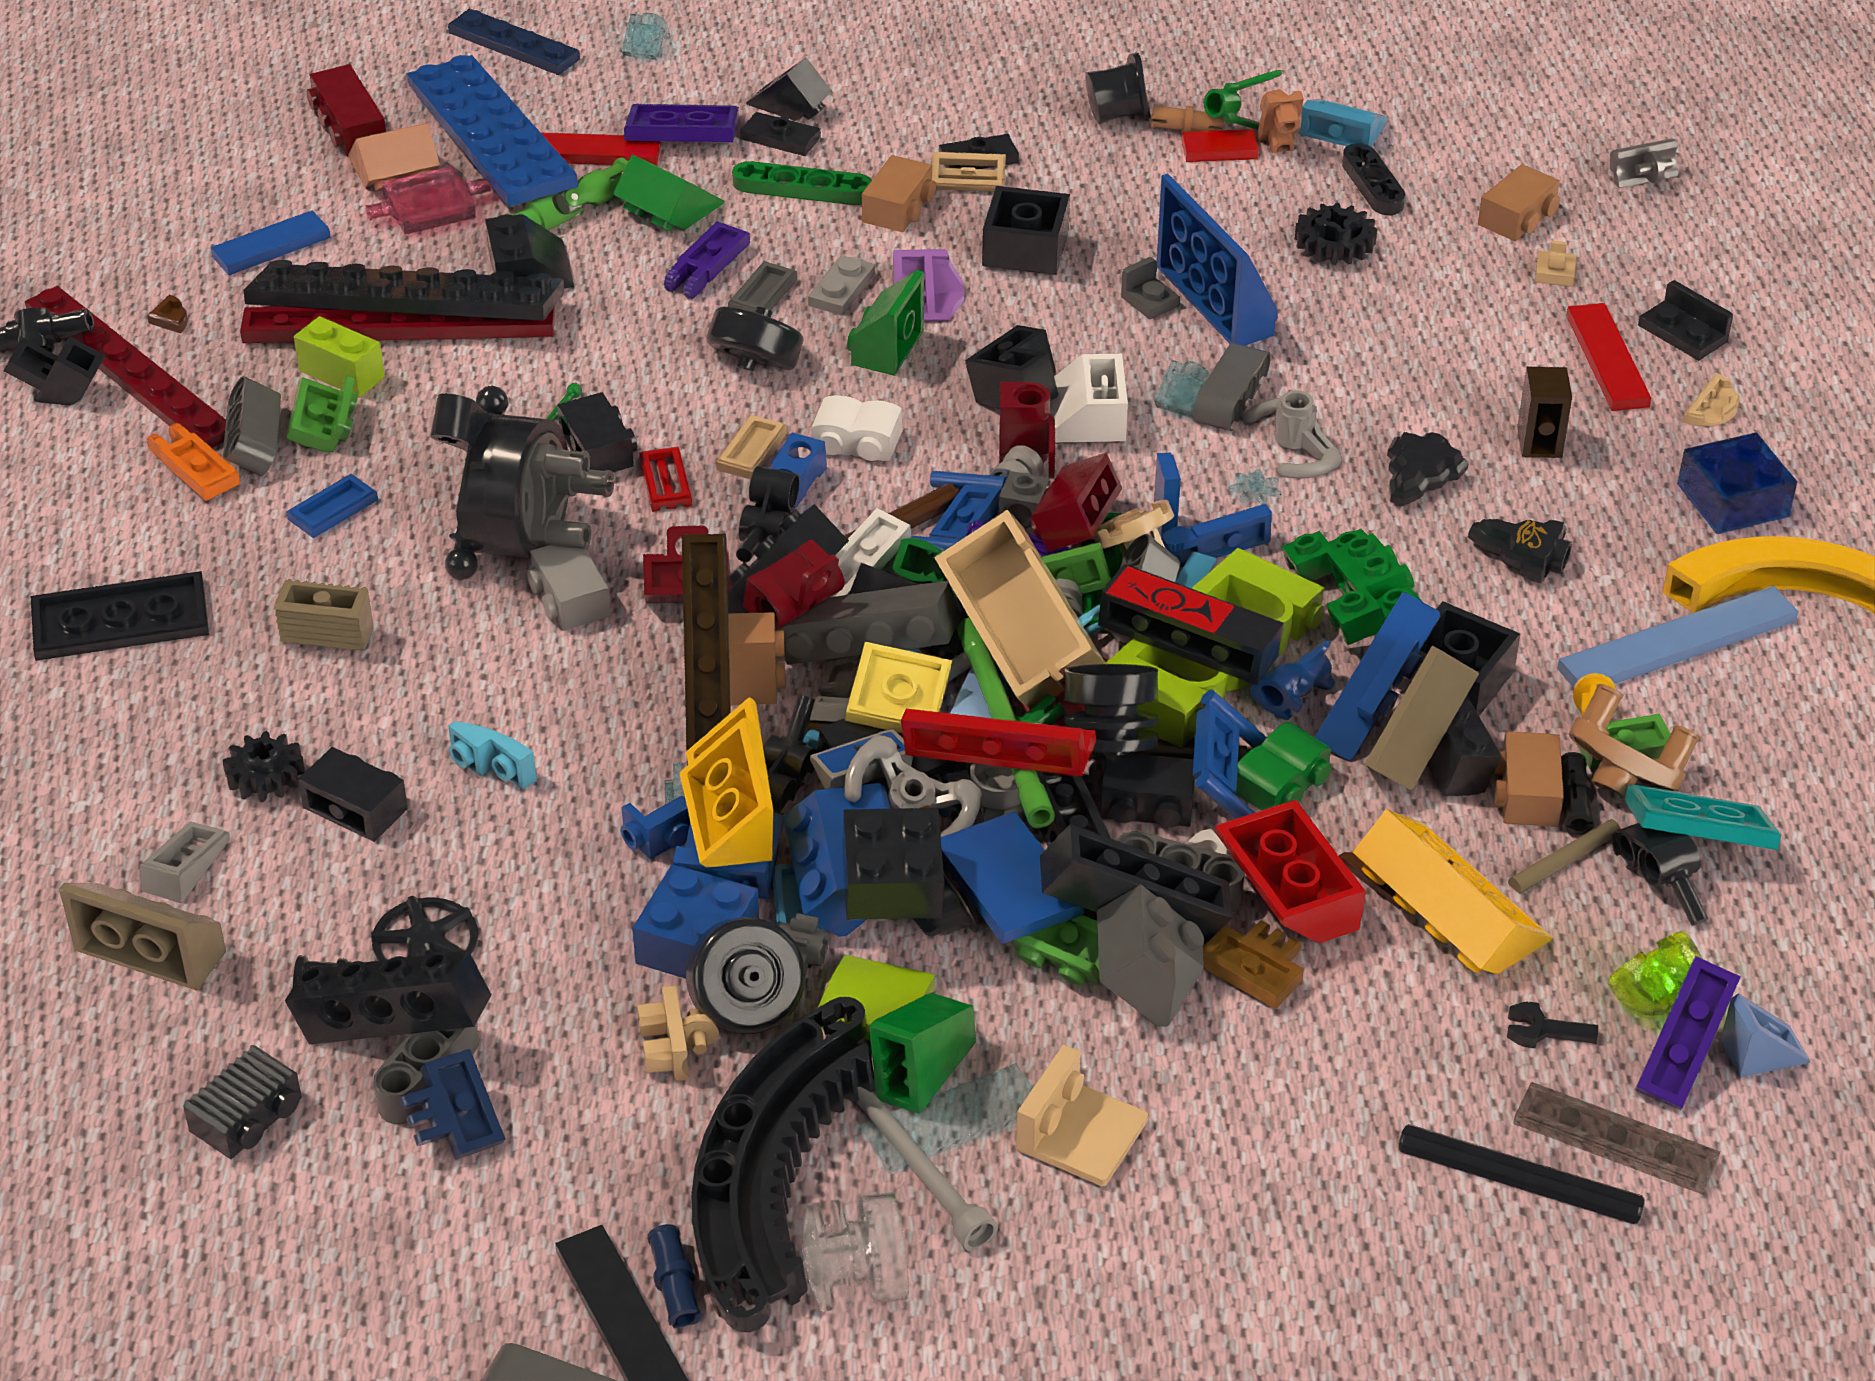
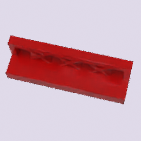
(997, 742)

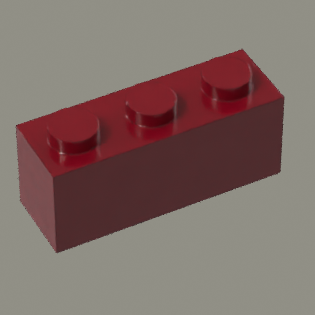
(344, 106)
(1076, 502)

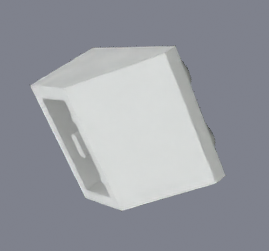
(1091, 400)

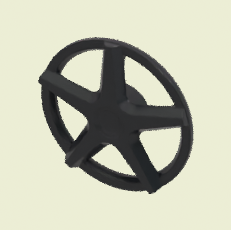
(424, 935)

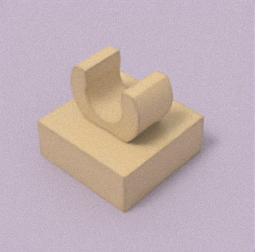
(1555, 266)

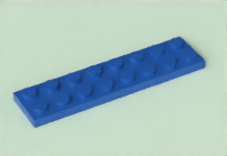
(491, 130)

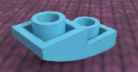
(488, 749)

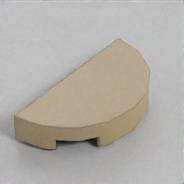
(1714, 404)

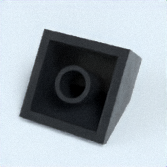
(526, 248)

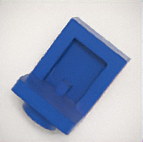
(658, 830)

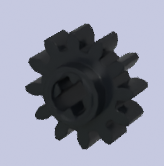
(263, 766)

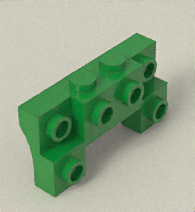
(1363, 573)

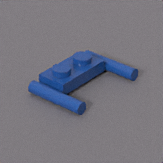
(975, 501)
(1217, 751)

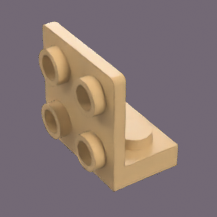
(1076, 1124)

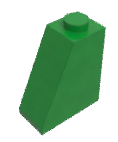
(919, 1049)

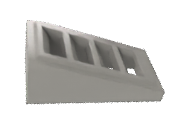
(177, 882)

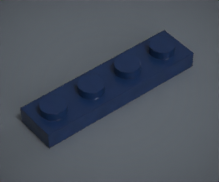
(514, 41)

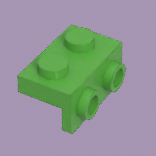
(321, 414)
(1068, 946)

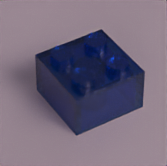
(1737, 483)

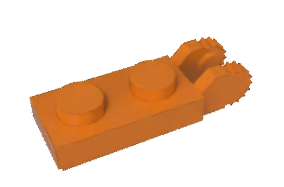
(194, 462)

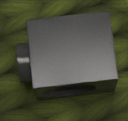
(1022, 495)

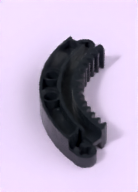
(752, 1156)

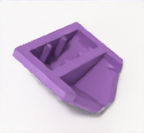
(941, 280)

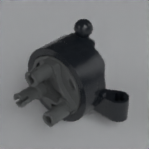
(511, 480)

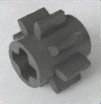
(809, 938)

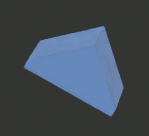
(1758, 1039)

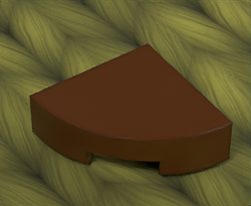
(169, 315)

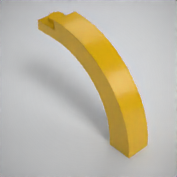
(1771, 561)

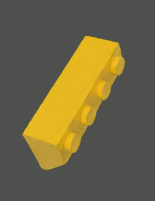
(1452, 898)

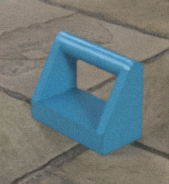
(1340, 123)

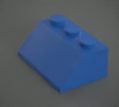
(816, 852)

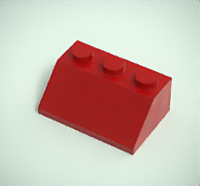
(1296, 871)

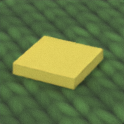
(891, 682)

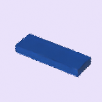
(270, 242)

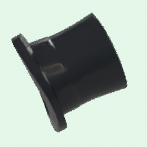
(1118, 91)

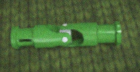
(592, 189)

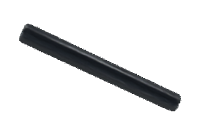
(1522, 1174)

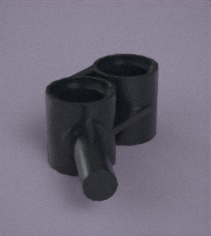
(774, 498)
(789, 756)
(1665, 860)

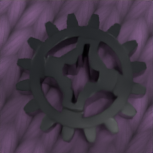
(1335, 233)

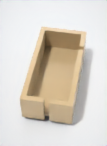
(1017, 608)

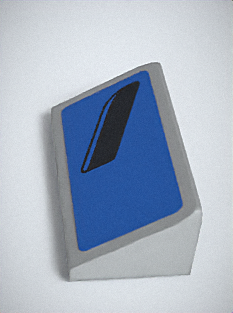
(834, 763)

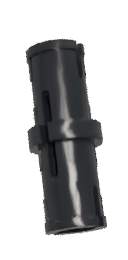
(1577, 811)

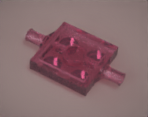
(428, 200)

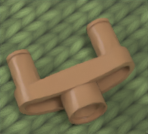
(1620, 763)

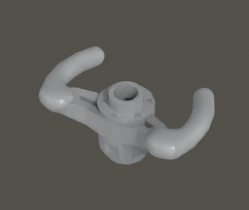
(1298, 429)
(911, 786)

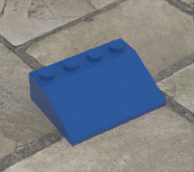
(1211, 269)

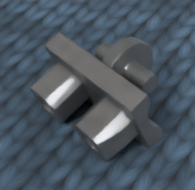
(1644, 163)

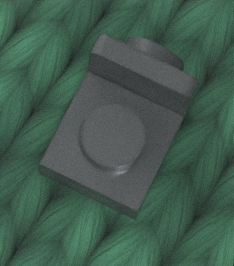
(1145, 291)

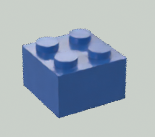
(684, 910)

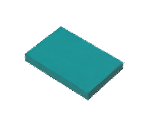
(1702, 816)

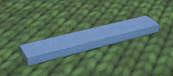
(1682, 637)

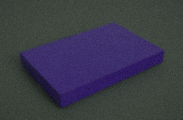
(681, 123)

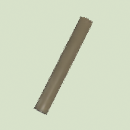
(1563, 856)

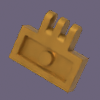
(1255, 963)

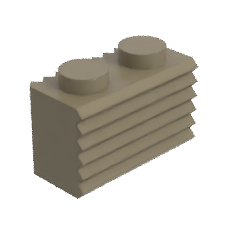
(324, 615)

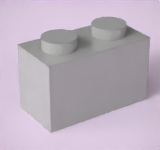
(568, 585)

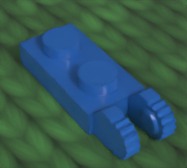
(1221, 535)

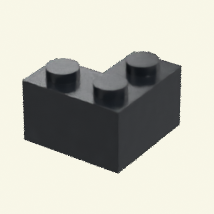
(1014, 357)

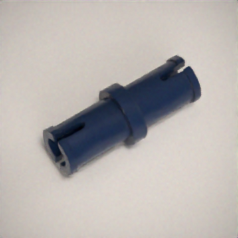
(674, 1276)

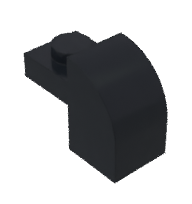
(59, 378)

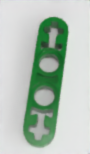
(751, 176)

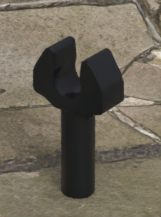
(1545, 1028)

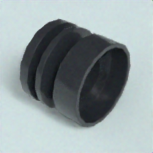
(1111, 705)

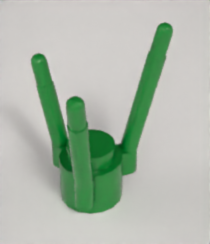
(1226, 102)

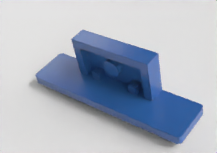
(1378, 675)

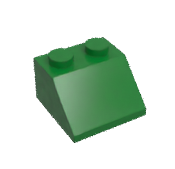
(663, 195)
(890, 326)

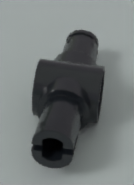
(44, 327)

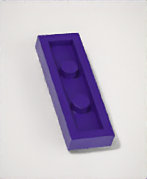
(1687, 1033)

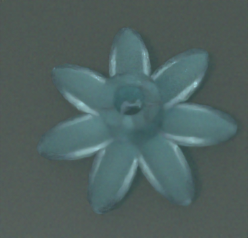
(1255, 486)

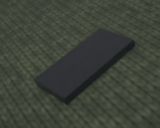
(118, 615)

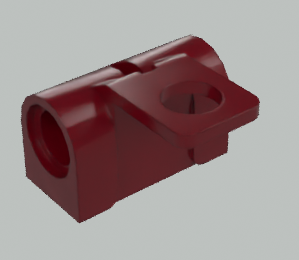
(1027, 421)
(664, 573)
(794, 584)

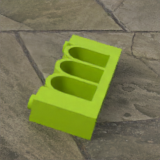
(1248, 584)

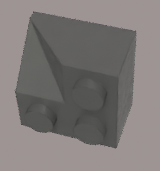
(1148, 953)

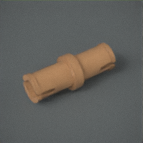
(1184, 119)

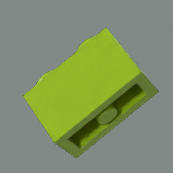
(334, 351)

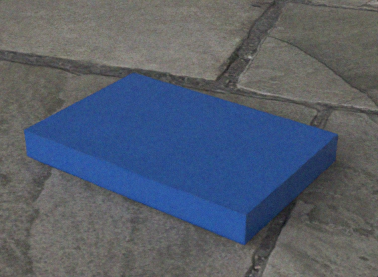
(1002, 877)

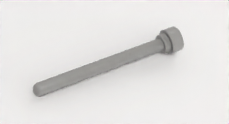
(970, 1224)

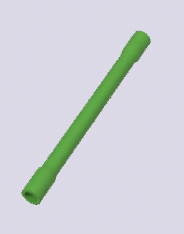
(1031, 792)

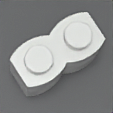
(858, 428)

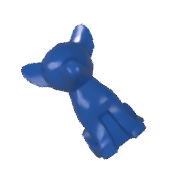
(1287, 683)

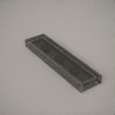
(1617, 1138)

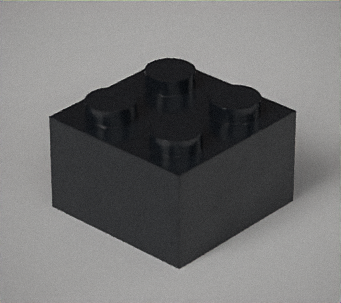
(1025, 230)
(1477, 644)
(892, 863)

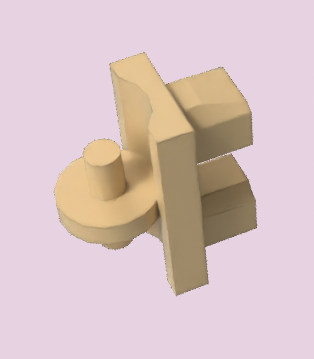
(665, 1017)

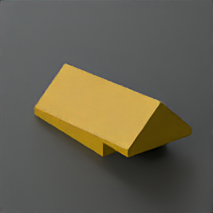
(730, 792)

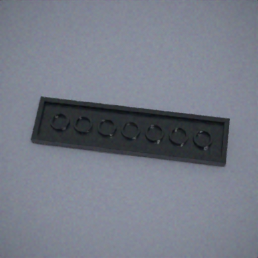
(405, 291)

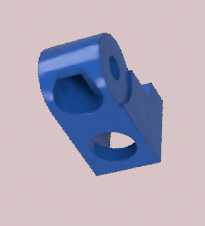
(807, 467)

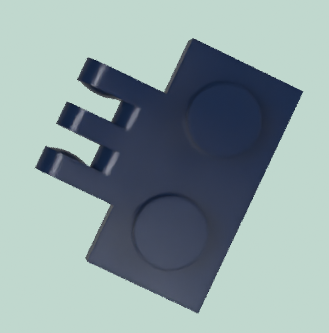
(454, 1106)

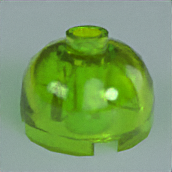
(1652, 980)

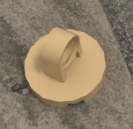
(1132, 524)

